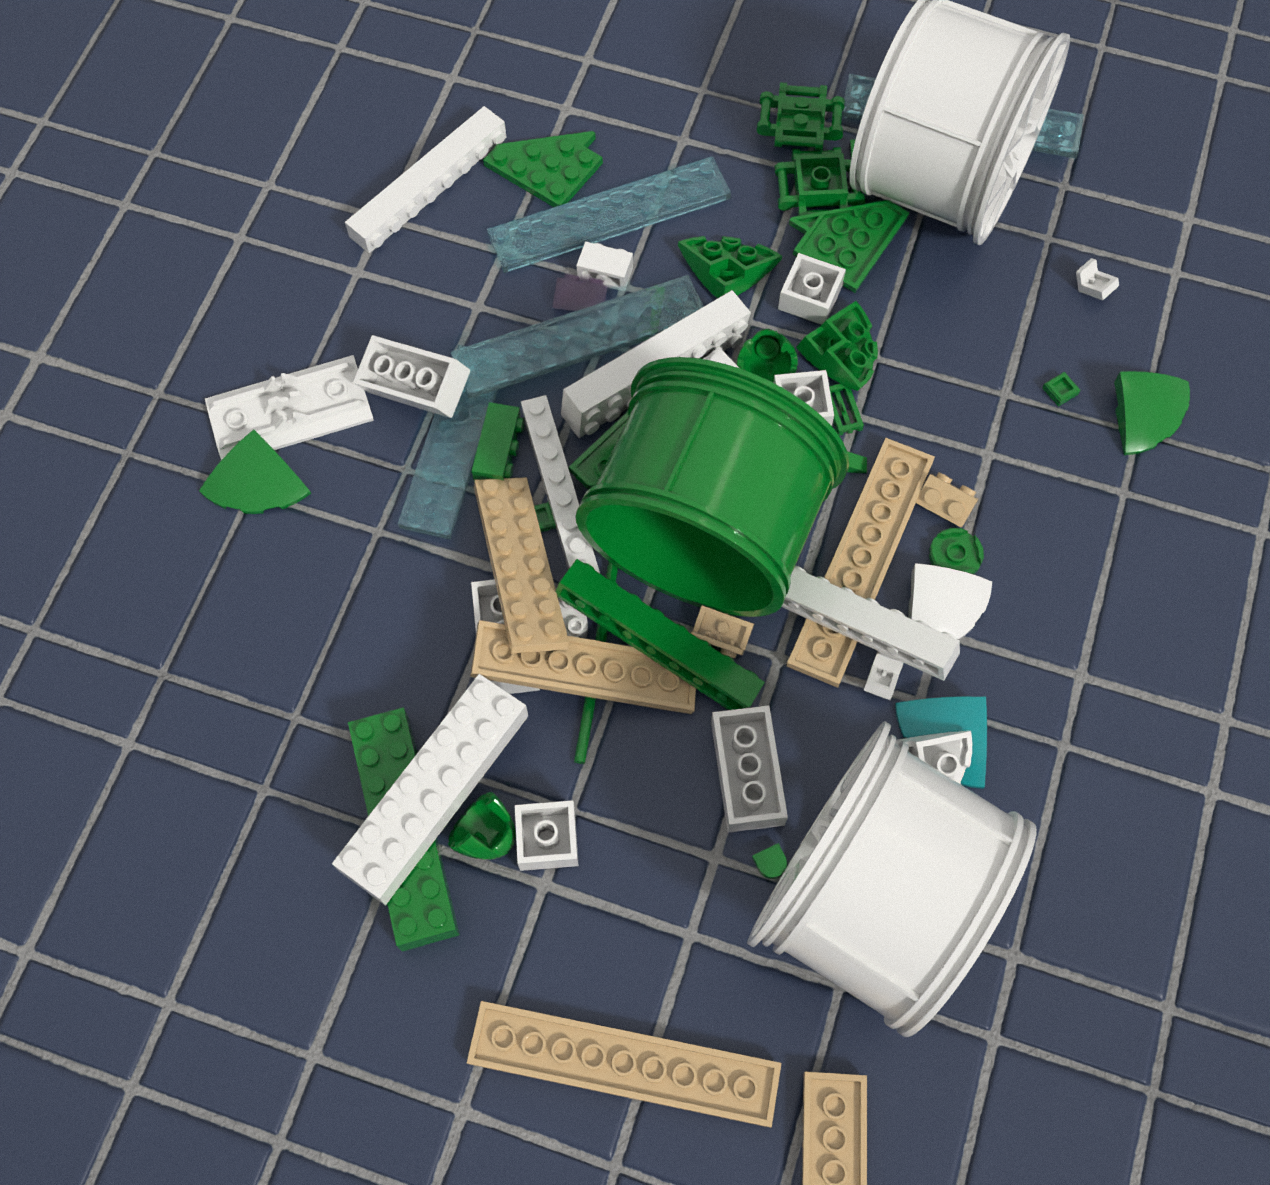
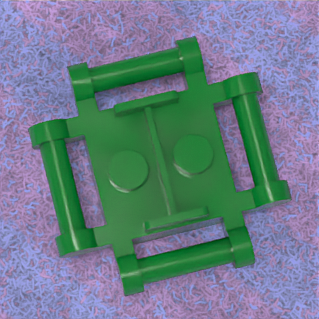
(801, 118)
(818, 181)

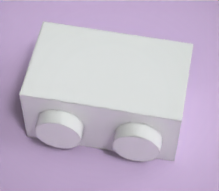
(605, 264)

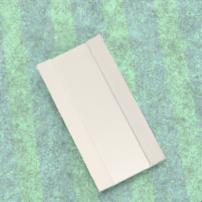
(291, 407)

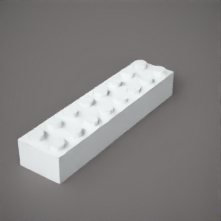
(608, 389)
(431, 789)

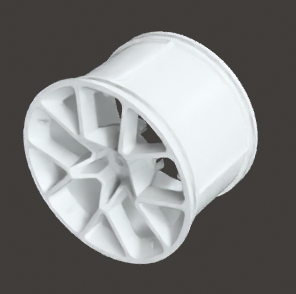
(956, 114)
(897, 884)

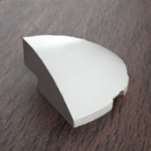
(947, 598)
(943, 751)

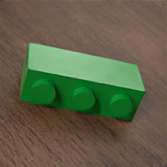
(498, 442)

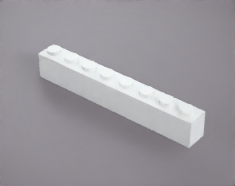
(426, 179)
(556, 480)
(872, 624)

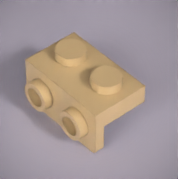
(946, 499)
(723, 631)

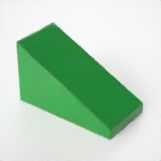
(857, 463)

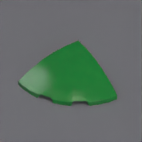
(728, 263)
(843, 347)
(1149, 408)
(253, 479)

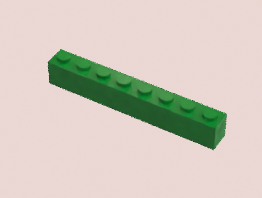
(658, 637)

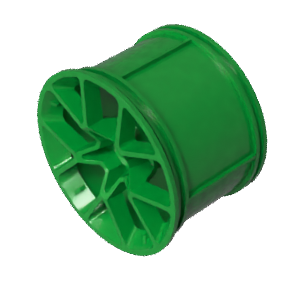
(712, 485)

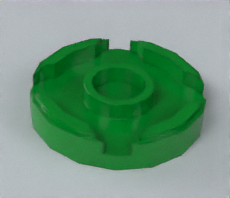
(956, 550)

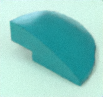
(950, 715)

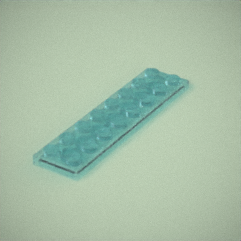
(445, 468)

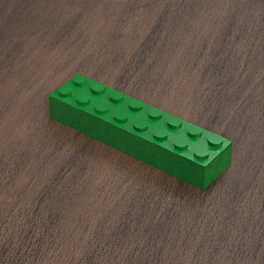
(422, 905)

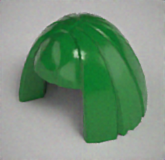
(768, 355)
(484, 830)

